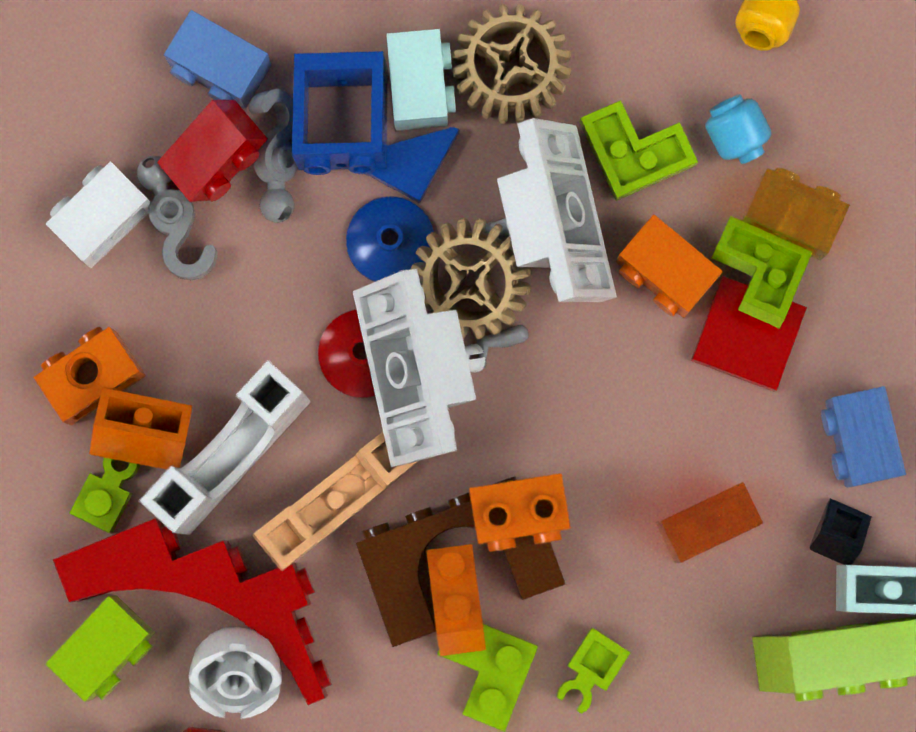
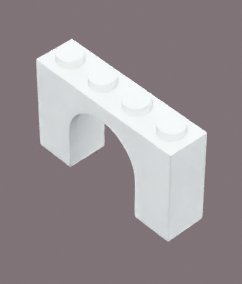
(191, 492)

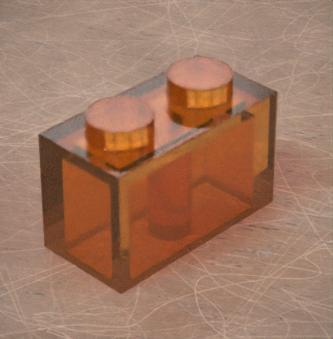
(709, 523)

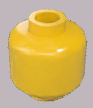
(766, 22)

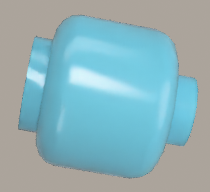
(738, 129)

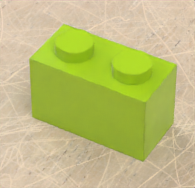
(101, 649)

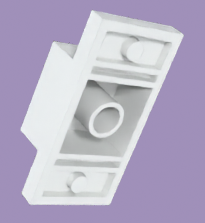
(555, 214)
(414, 366)

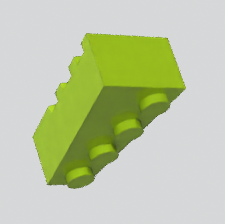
(837, 658)

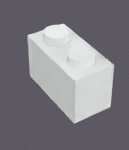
(98, 213)

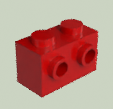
(213, 151)

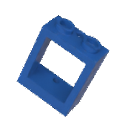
(337, 71)

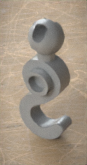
(275, 157)
(174, 217)

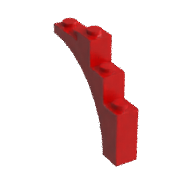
(147, 561)

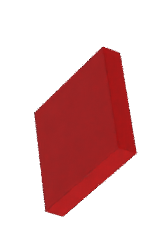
(744, 344)

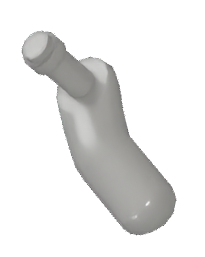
(502, 340)

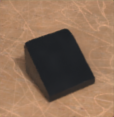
(840, 533)

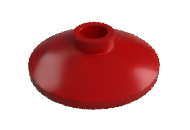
(337, 359)

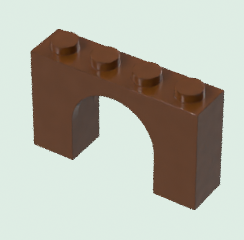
(395, 555)

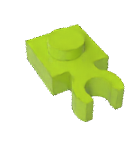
(104, 499)
(596, 663)

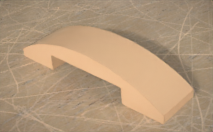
(329, 504)

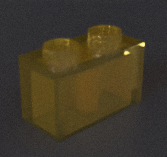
(796, 211)

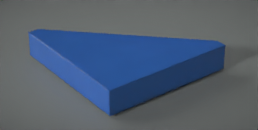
(415, 162)

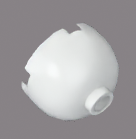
(235, 673)

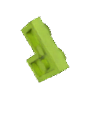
(632, 162)
(771, 262)
(499, 678)

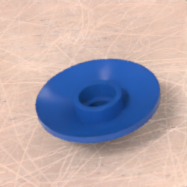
(369, 223)

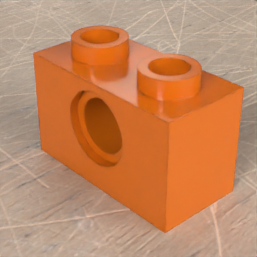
(60, 374)

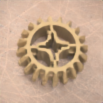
(497, 54)
(456, 263)

